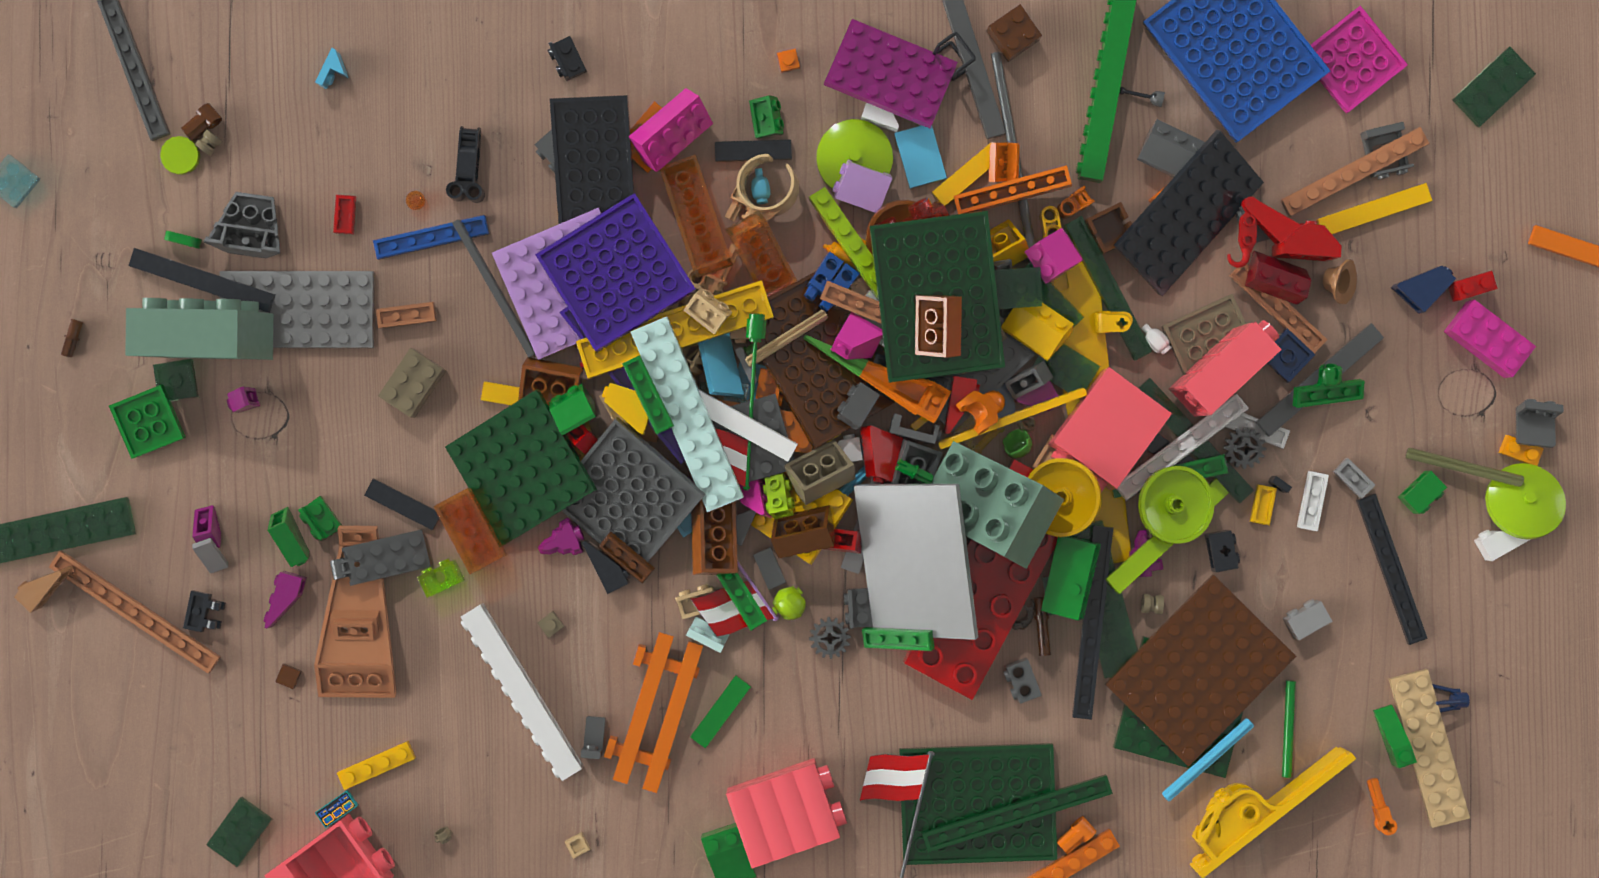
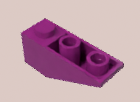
(287, 591)

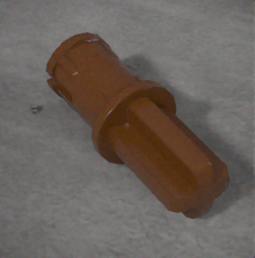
(71, 338)

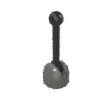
(1156, 97)

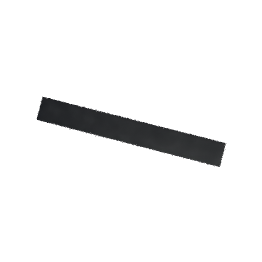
(200, 279)
(1391, 569)

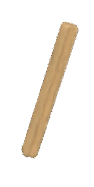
(788, 337)

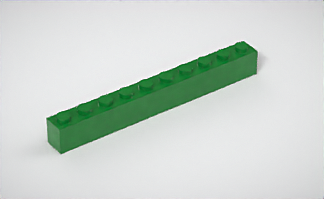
(1106, 90)

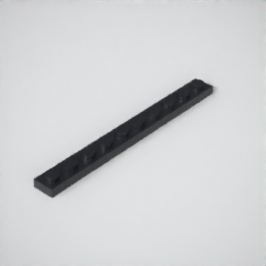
(1092, 628)

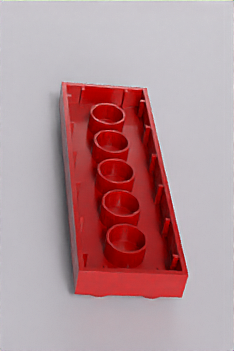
(998, 595)

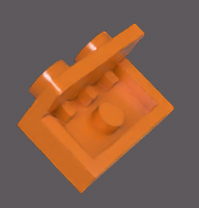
(1003, 161)

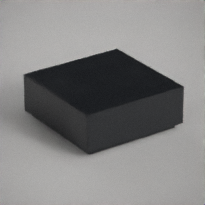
(1279, 484)

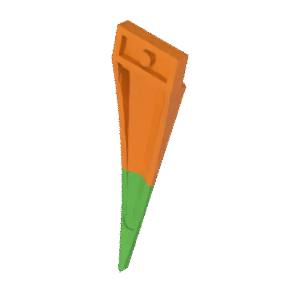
(915, 395)

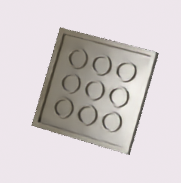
(1201, 330)

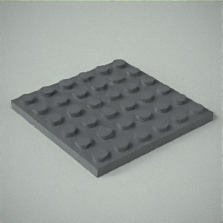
(636, 493)

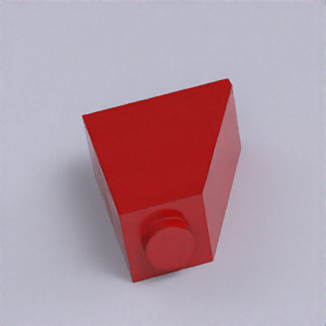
(880, 453)

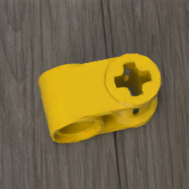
(1109, 321)

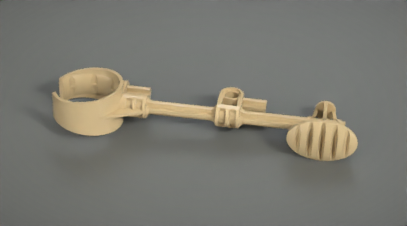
(716, 282)

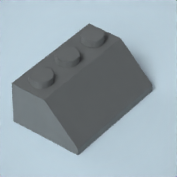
(1168, 148)

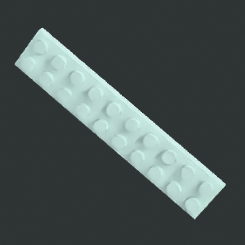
(688, 413)

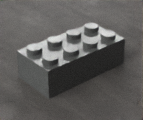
(919, 455)

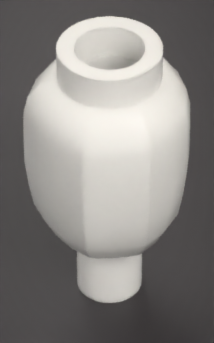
(1156, 339)

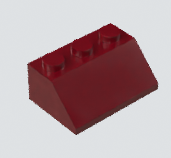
(1278, 278)

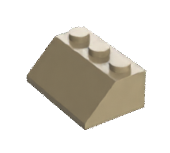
(820, 471)

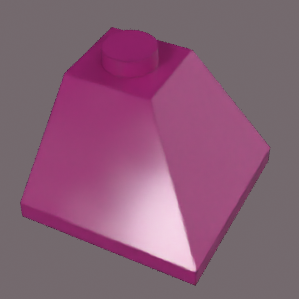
(857, 338)

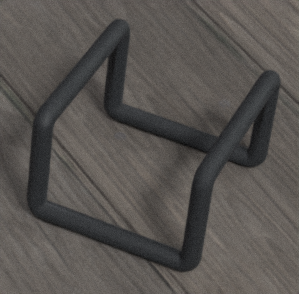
(960, 71)

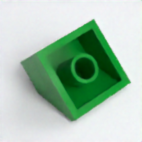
(572, 408)

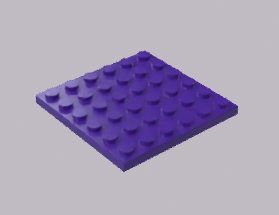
(615, 272)

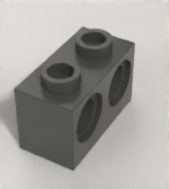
(1027, 678)

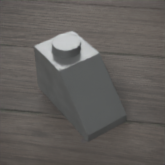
(743, 523)

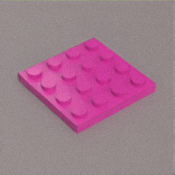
(1357, 59)

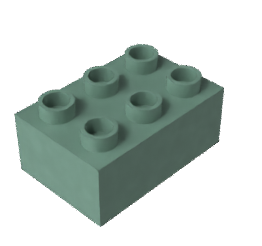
(199, 329)
(999, 504)

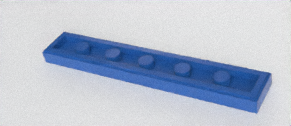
(428, 238)

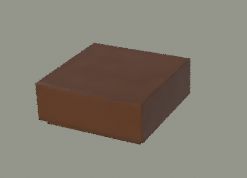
(288, 676)

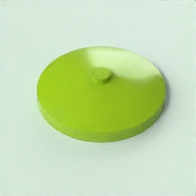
(855, 141)
(1176, 504)
(1529, 509)

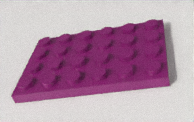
(890, 73)

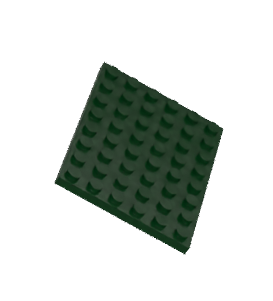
(937, 258)
(975, 781)

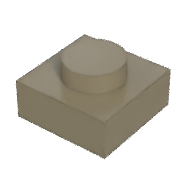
(550, 624)

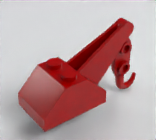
(1290, 238)

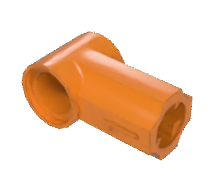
(1080, 832)

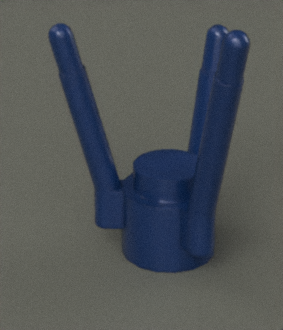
(1456, 700)

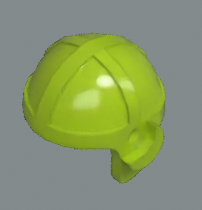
(789, 603)

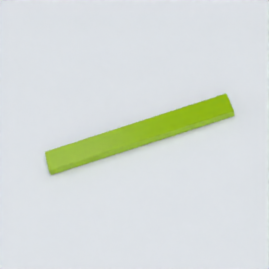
(1150, 552)

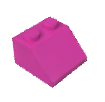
(1054, 255)

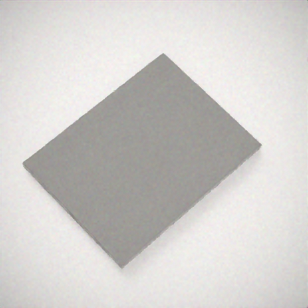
(916, 558)

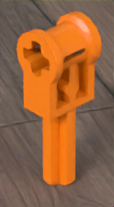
(1380, 809)

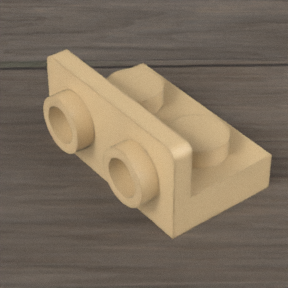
(708, 310)

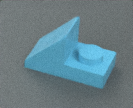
(331, 65)

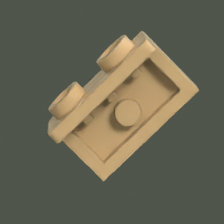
(685, 604)

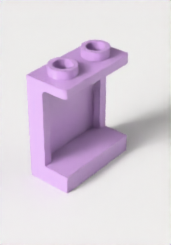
(862, 186)

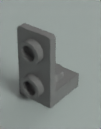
(593, 737)

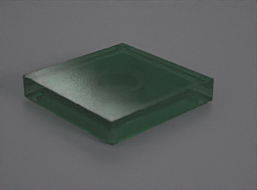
(177, 379)

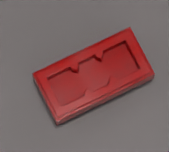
(344, 214)

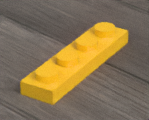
(376, 765)

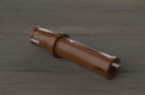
(1044, 649)

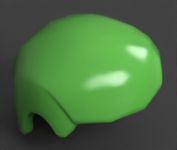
(1017, 443)

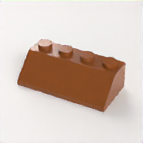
(714, 540)

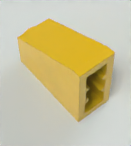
(627, 405)

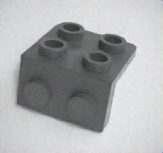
(1537, 423)

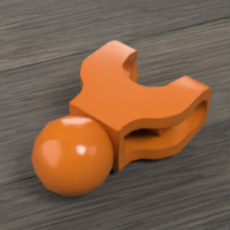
(983, 408)

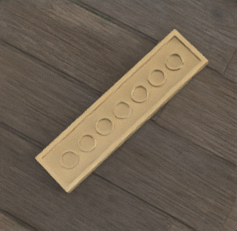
(1429, 741)

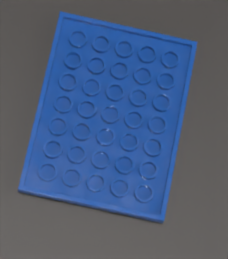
(1237, 57)

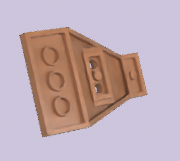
(355, 658)

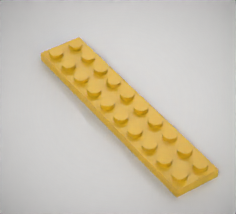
(688, 331)

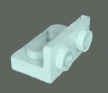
(703, 633)

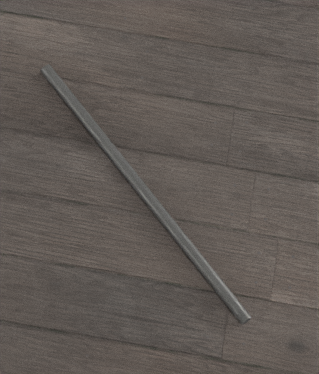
(1011, 138)

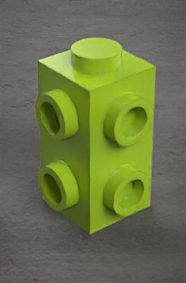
(778, 494)

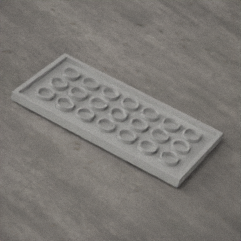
(317, 306)

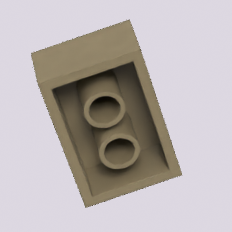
(412, 383)

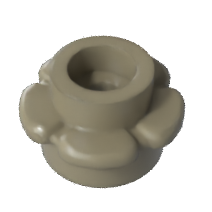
(1027, 424)
(443, 835)

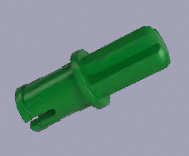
(914, 472)

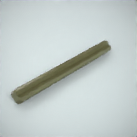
(1465, 467)

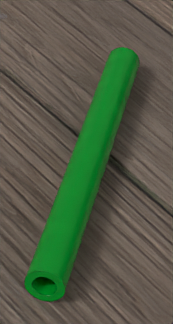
(1288, 729)

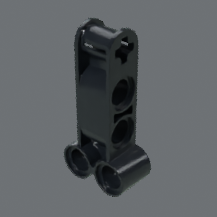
(467, 166)

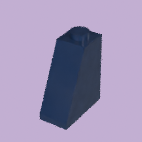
(1424, 288)

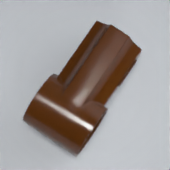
(205, 119)

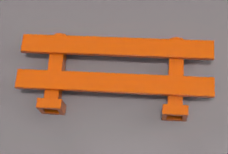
(629, 751)

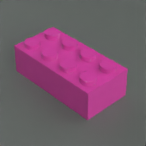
(671, 130)
(1489, 339)

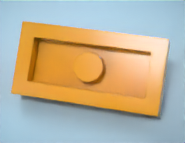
(1523, 453)

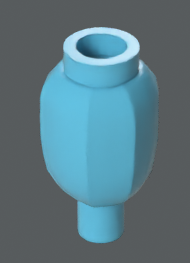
(760, 187)

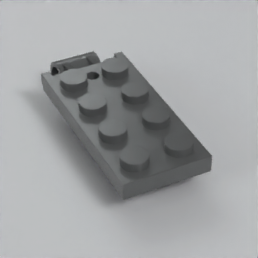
(382, 558)

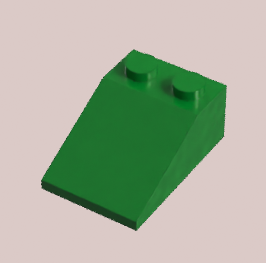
(727, 853)

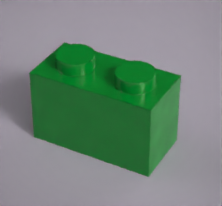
(1422, 492)

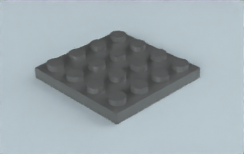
(767, 412)

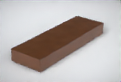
(626, 557)

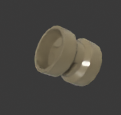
(209, 138)
(1152, 604)

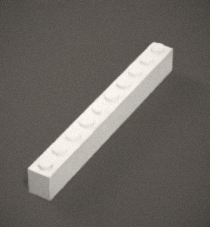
(522, 692)

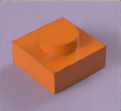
(788, 60)

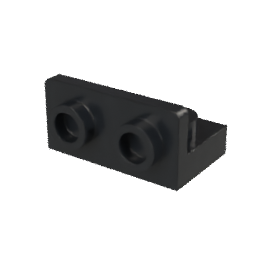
(567, 58)

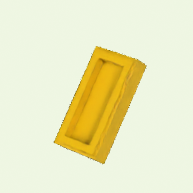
(1263, 504)

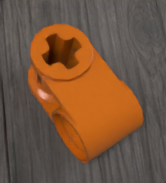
(1077, 201)

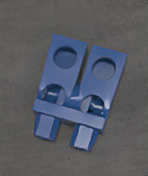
(825, 273)

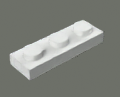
(1312, 501)

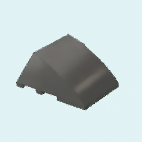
(247, 227)

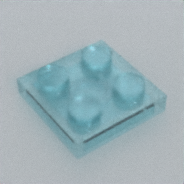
(15, 181)

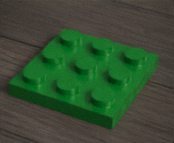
(147, 421)

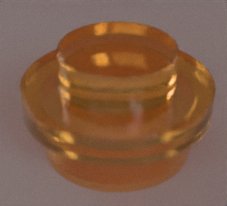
(415, 200)

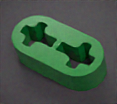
(183, 239)

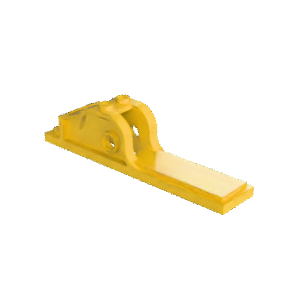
(1239, 827)

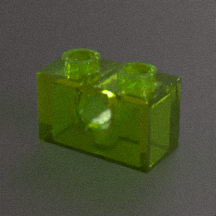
(430, 583)

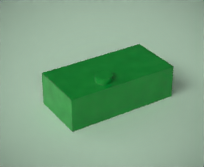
(1071, 577)

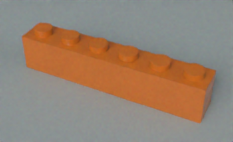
(1013, 190)

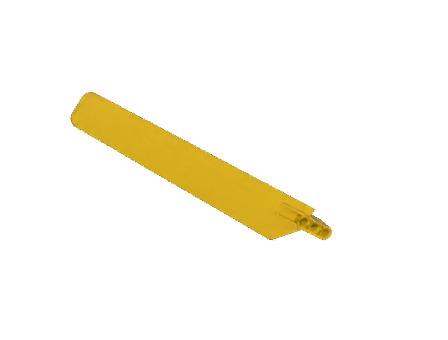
(1082, 293)

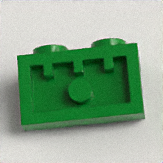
(766, 116)
(320, 519)

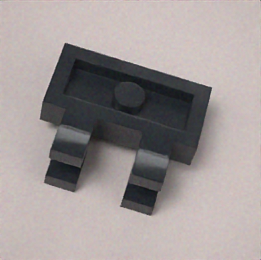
(198, 609)

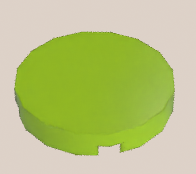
(180, 155)

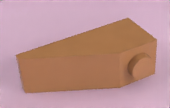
(38, 591)

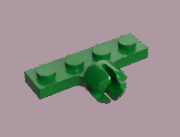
(1328, 388)

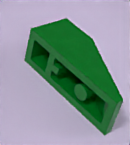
(1394, 737)

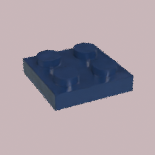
(1292, 356)

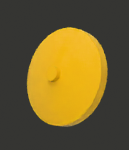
(1080, 494)

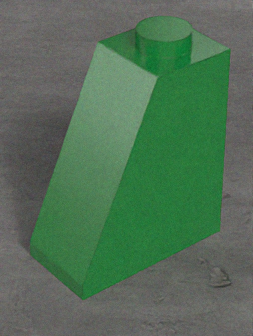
(288, 537)

